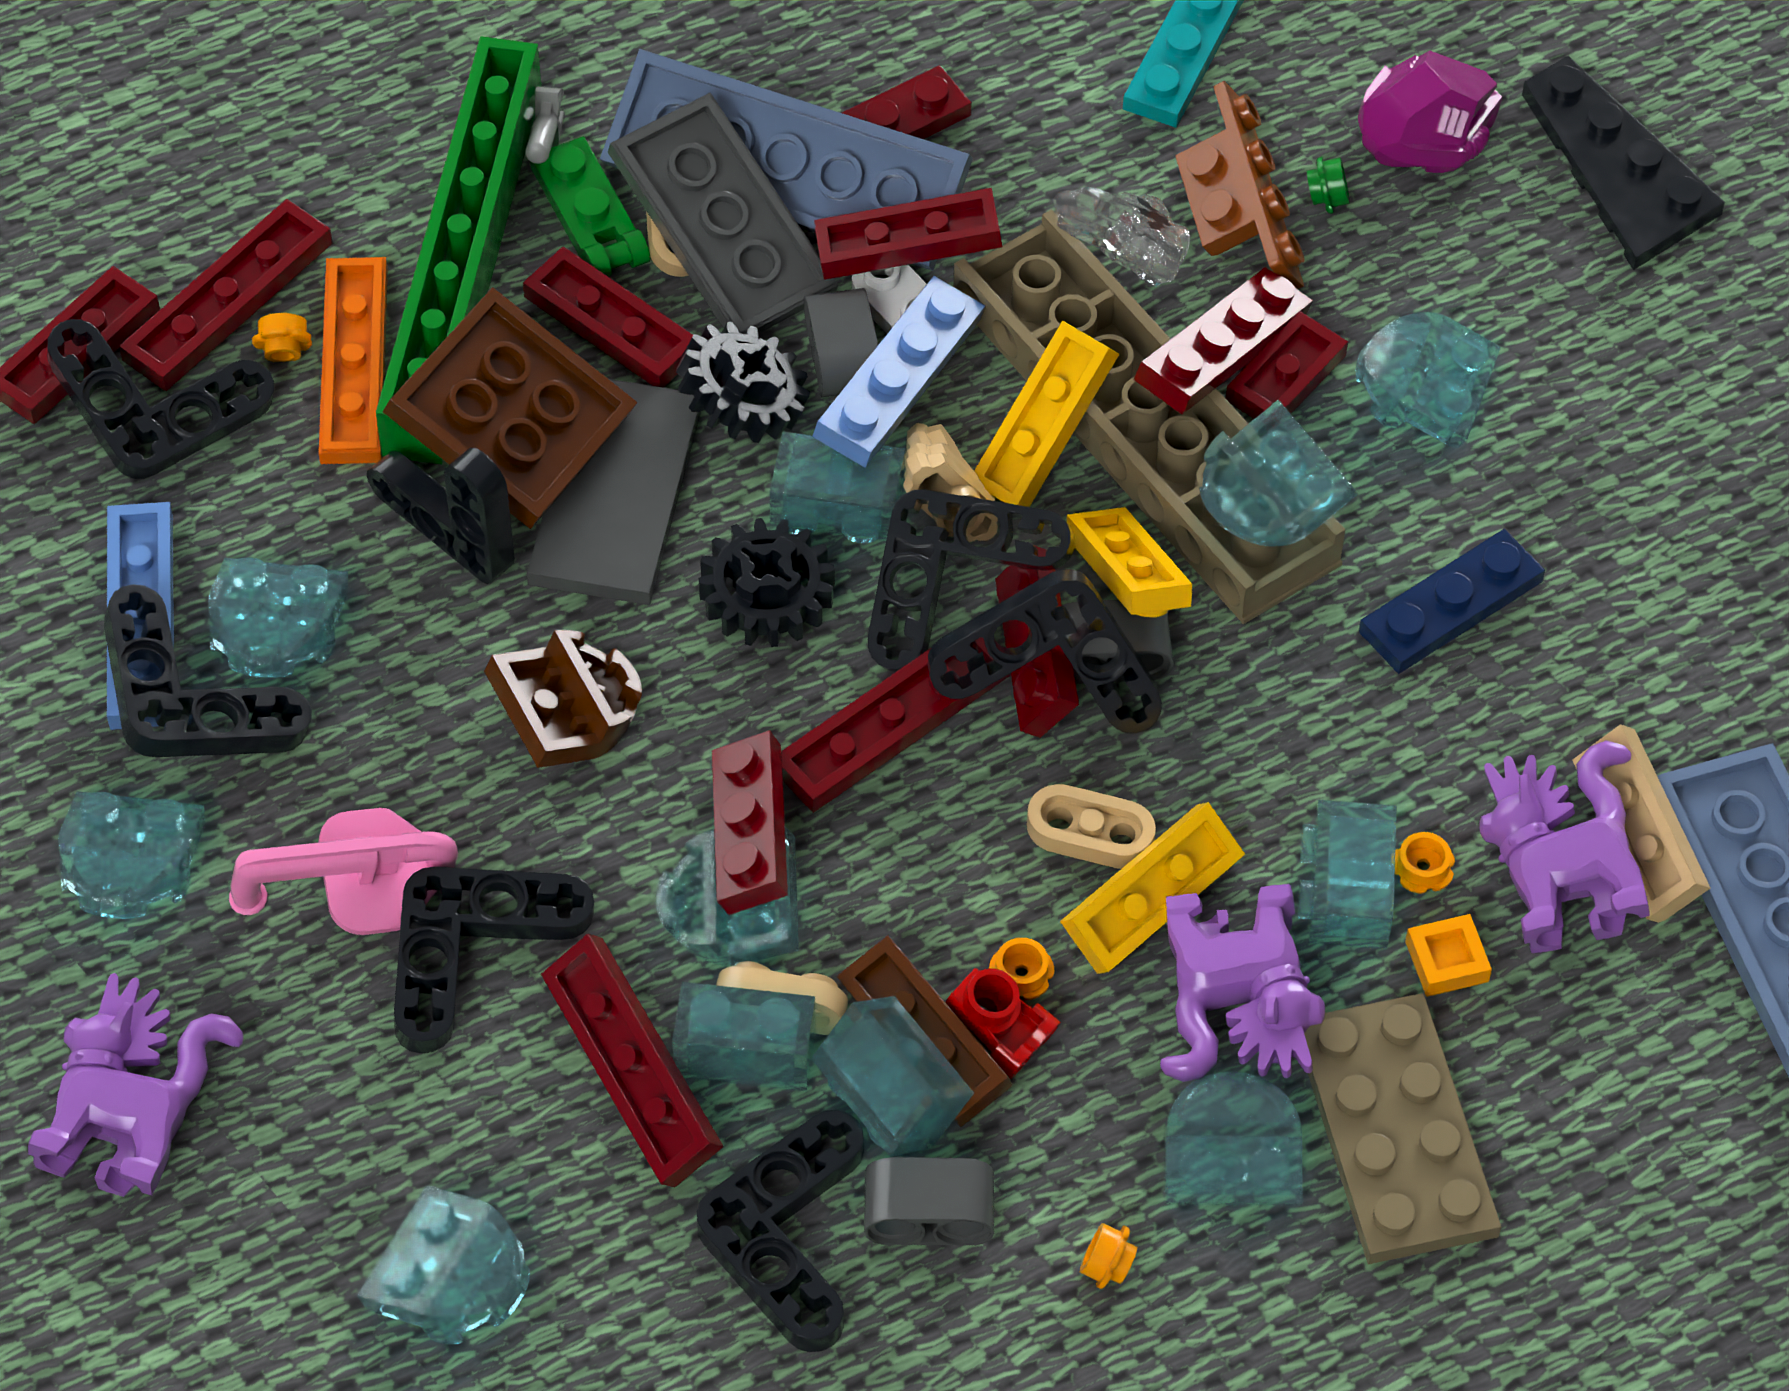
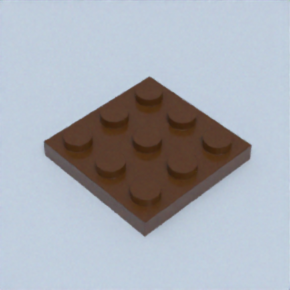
(516, 398)

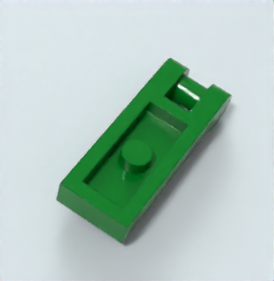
(590, 208)

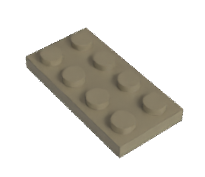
(1398, 1130)

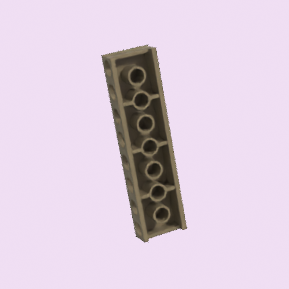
(1127, 428)

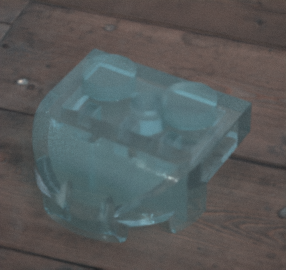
(1427, 375)
(1271, 481)
(274, 614)
(127, 852)
(698, 922)
(1233, 1144)
(449, 1268)

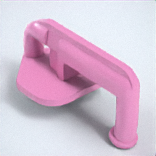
(363, 866)

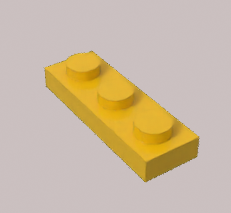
(1044, 415)
(1130, 562)
(1134, 899)

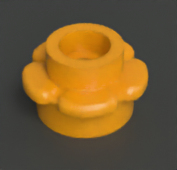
(282, 337)
(1429, 849)
(1028, 955)
(1108, 1255)

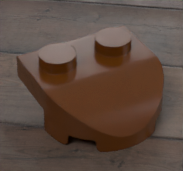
(566, 697)

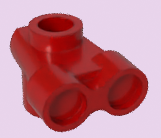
(1010, 1026)

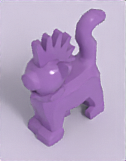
(1567, 863)
(1238, 968)
(124, 1107)

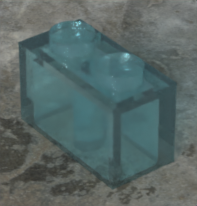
(831, 492)
(1350, 874)
(744, 1036)
(891, 1076)

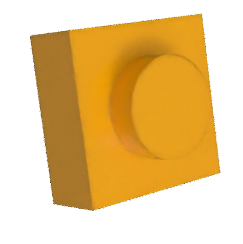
(1448, 955)

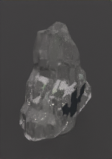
(1127, 230)

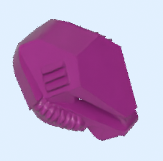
(1428, 113)

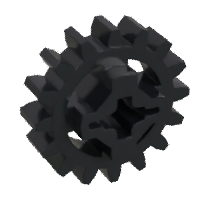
(742, 382)
(766, 582)

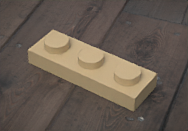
(1653, 831)

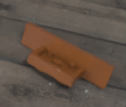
(1233, 189)

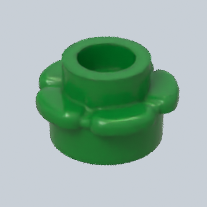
(1328, 183)

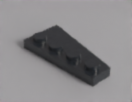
(1629, 173)

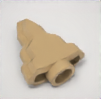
(938, 466)

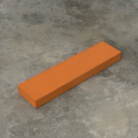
(352, 359)

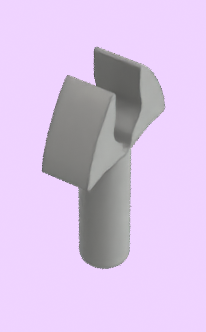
(547, 124)

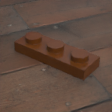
(887, 973)

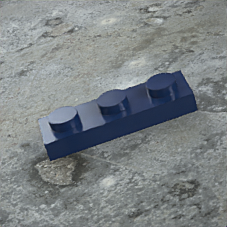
(1451, 601)

